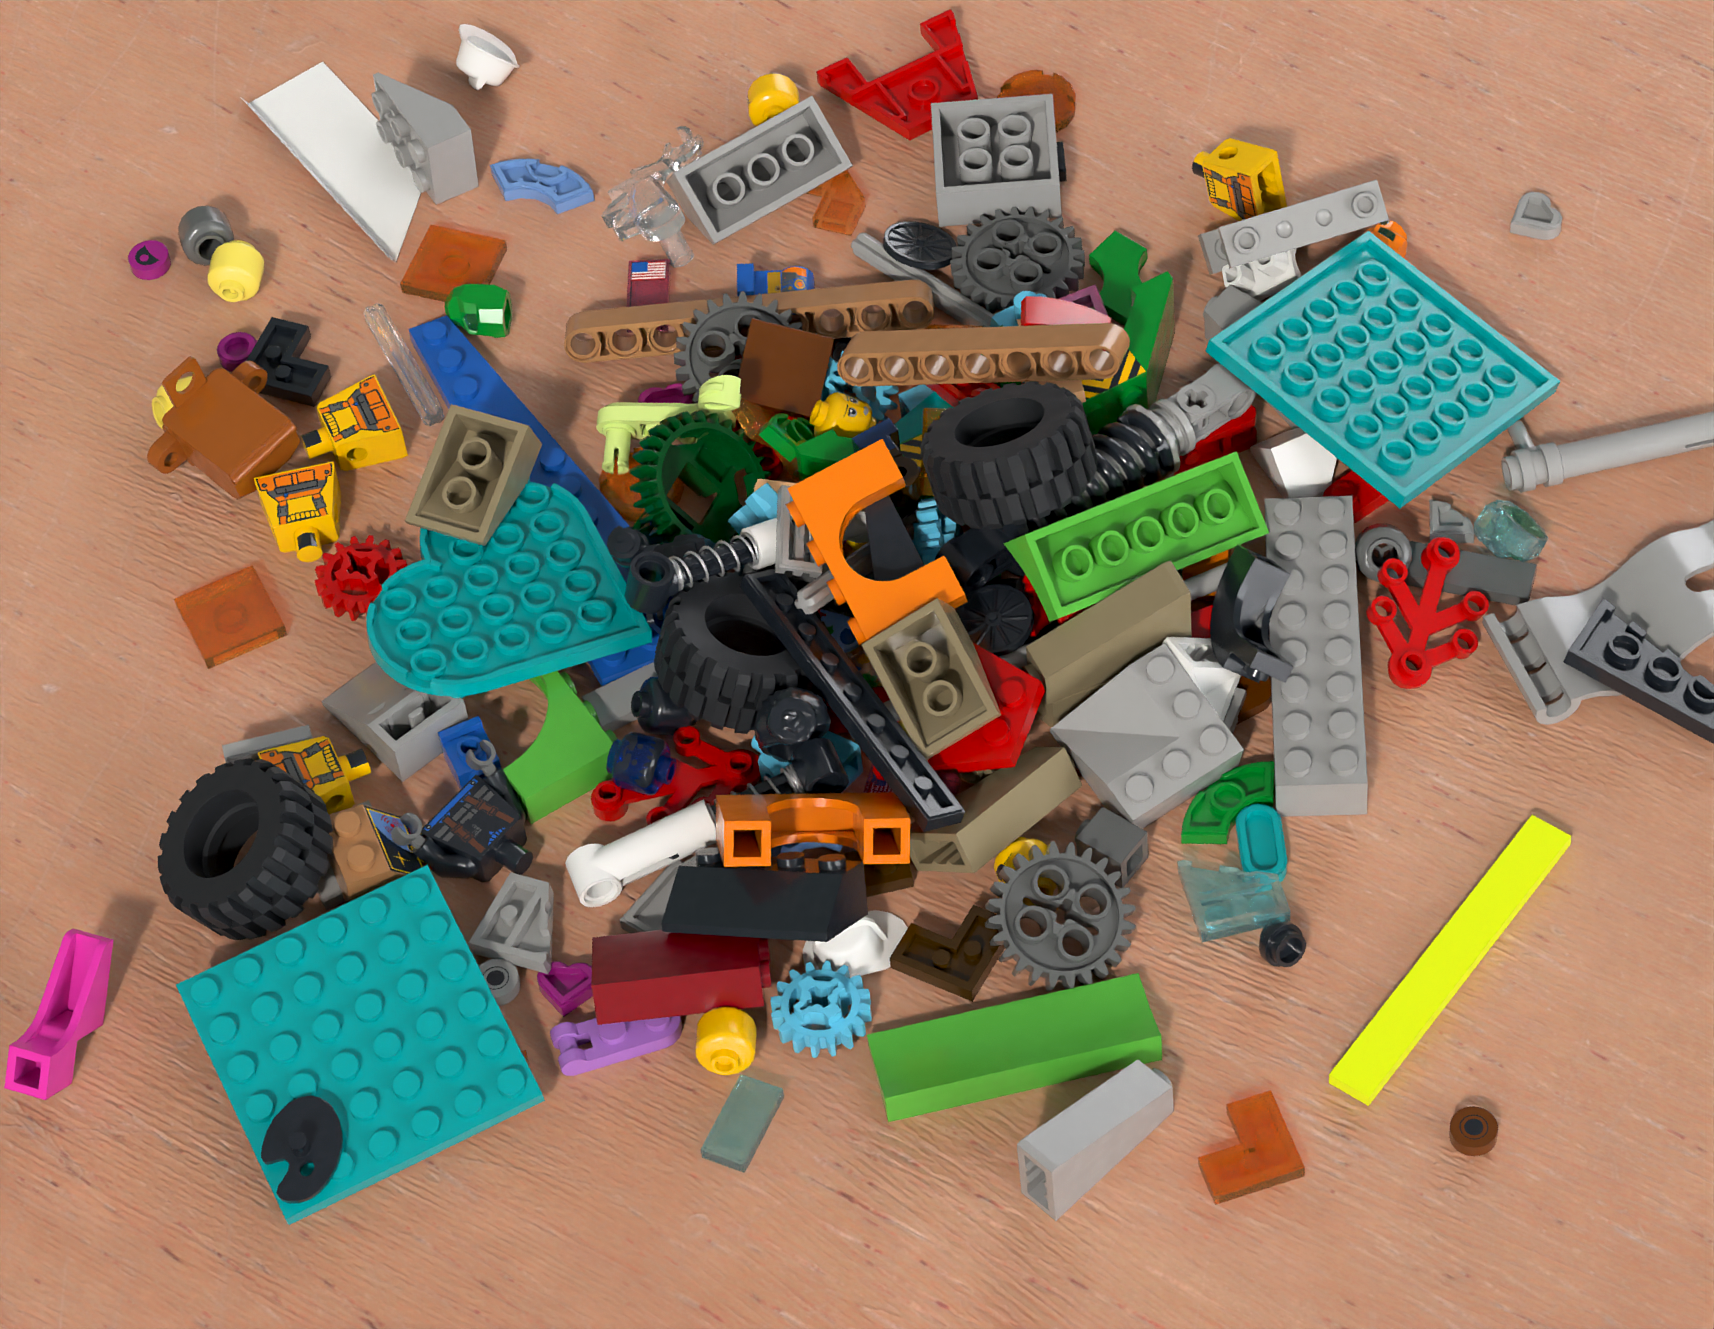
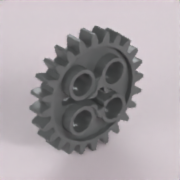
(1017, 256)
(722, 329)
(1075, 879)

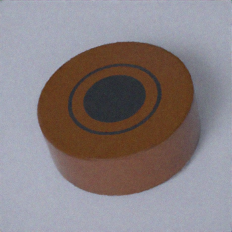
(1473, 1131)

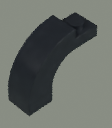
(1243, 616)

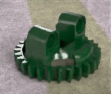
(703, 466)

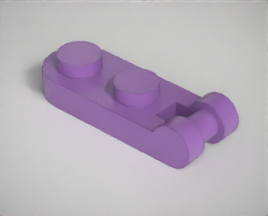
(611, 1041)

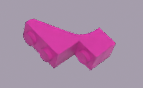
(69, 1010)

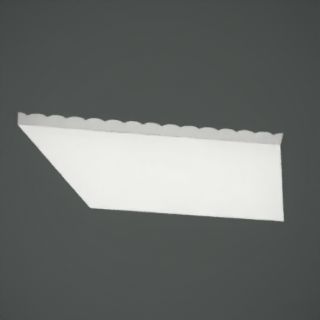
(343, 152)

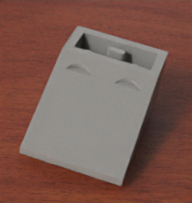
(426, 138)
(394, 719)

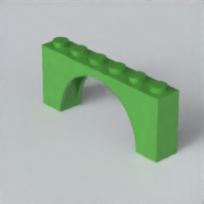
(566, 755)

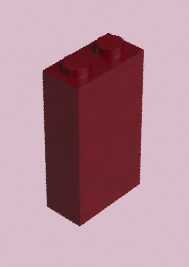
(676, 974)

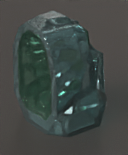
(1509, 531)

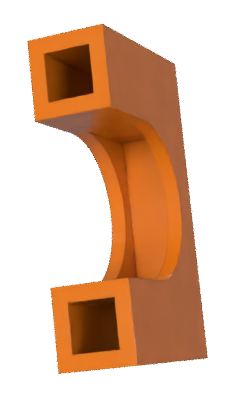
(828, 505)
(864, 821)

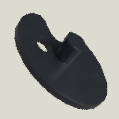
(303, 1134)

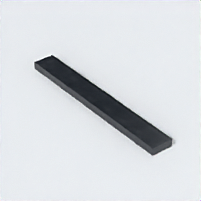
(853, 702)

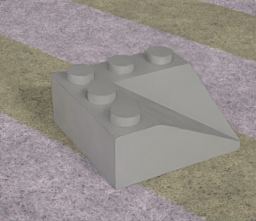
(995, 158)
(1148, 739)

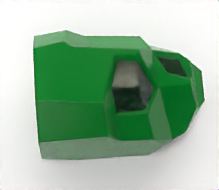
(480, 309)

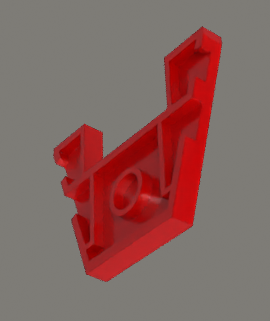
(905, 95)
(1002, 739)

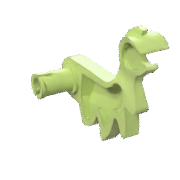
(632, 420)

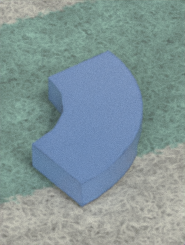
(552, 185)

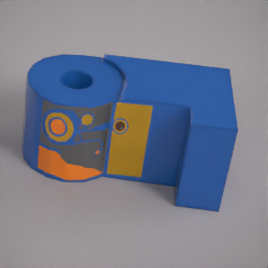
(774, 281)

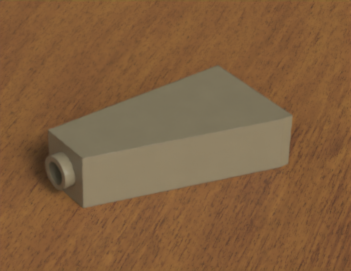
(1111, 634)
(997, 812)

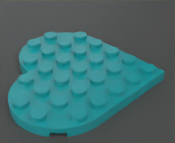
(508, 609)

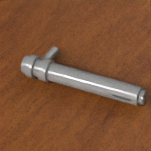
(1552, 463)

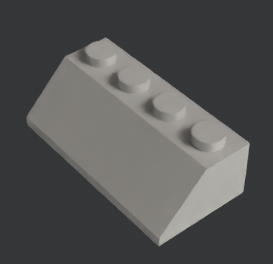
(759, 171)

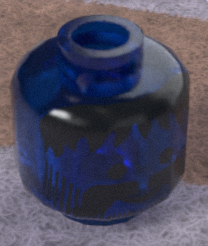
(641, 763)

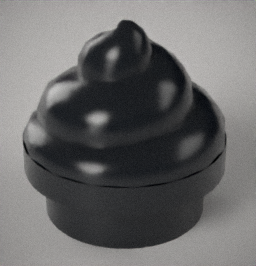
(1282, 944)

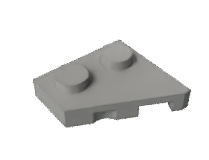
(518, 924)

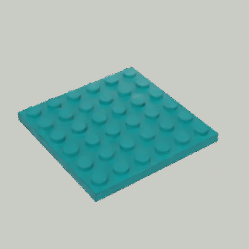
(1383, 368)
(375, 1018)

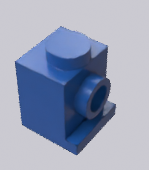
(455, 744)

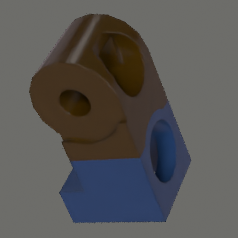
(908, 468)

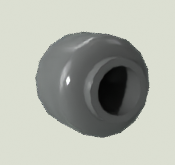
(202, 232)
(1369, 540)

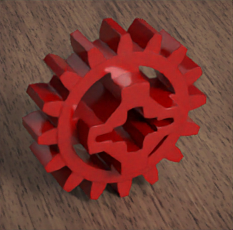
(356, 575)

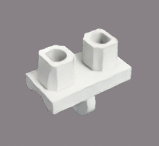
(1263, 276)

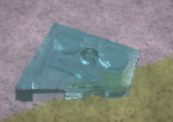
(1232, 900)

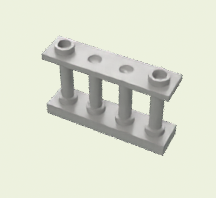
(1293, 226)

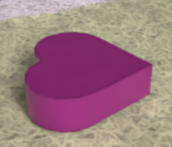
(566, 985)

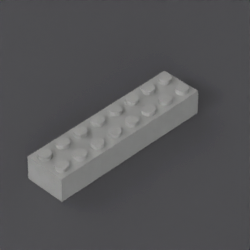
(1316, 630)

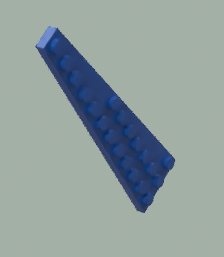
(472, 383)

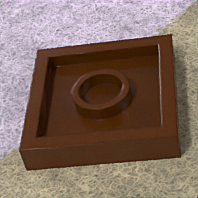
(784, 368)

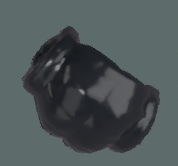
(789, 720)

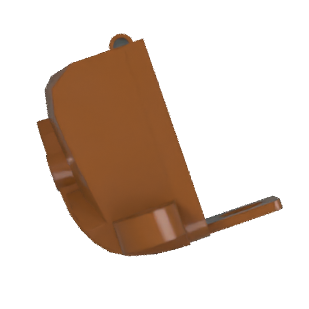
(223, 427)

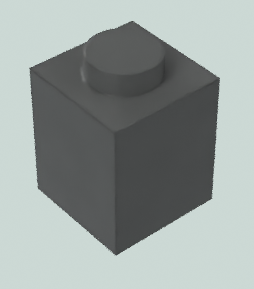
(1116, 840)

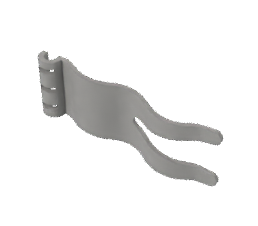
(1643, 590)

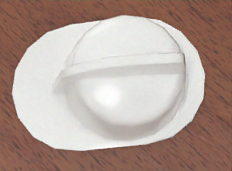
(484, 57)
(861, 947)

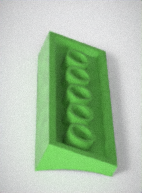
(1123, 539)
(1014, 1047)

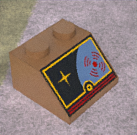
(365, 853)

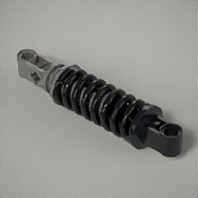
(1131, 454)

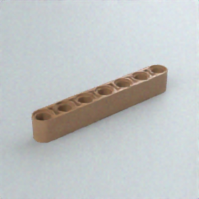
(956, 356)

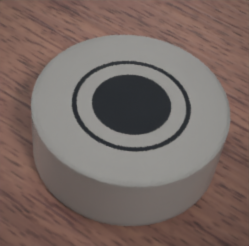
(502, 979)

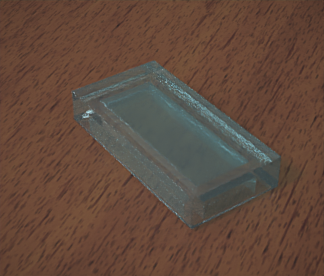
(742, 1123)

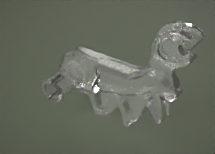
(647, 208)

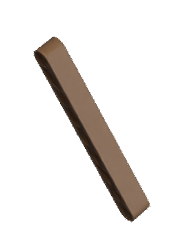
(806, 303)

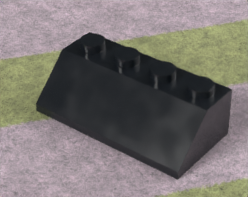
(780, 901)

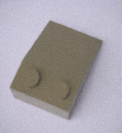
(473, 475)
(933, 677)

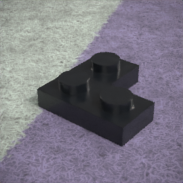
(288, 375)

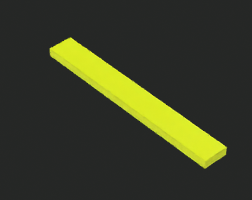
(1449, 960)

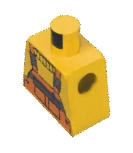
(1242, 178)
(357, 428)
(302, 508)
(320, 769)

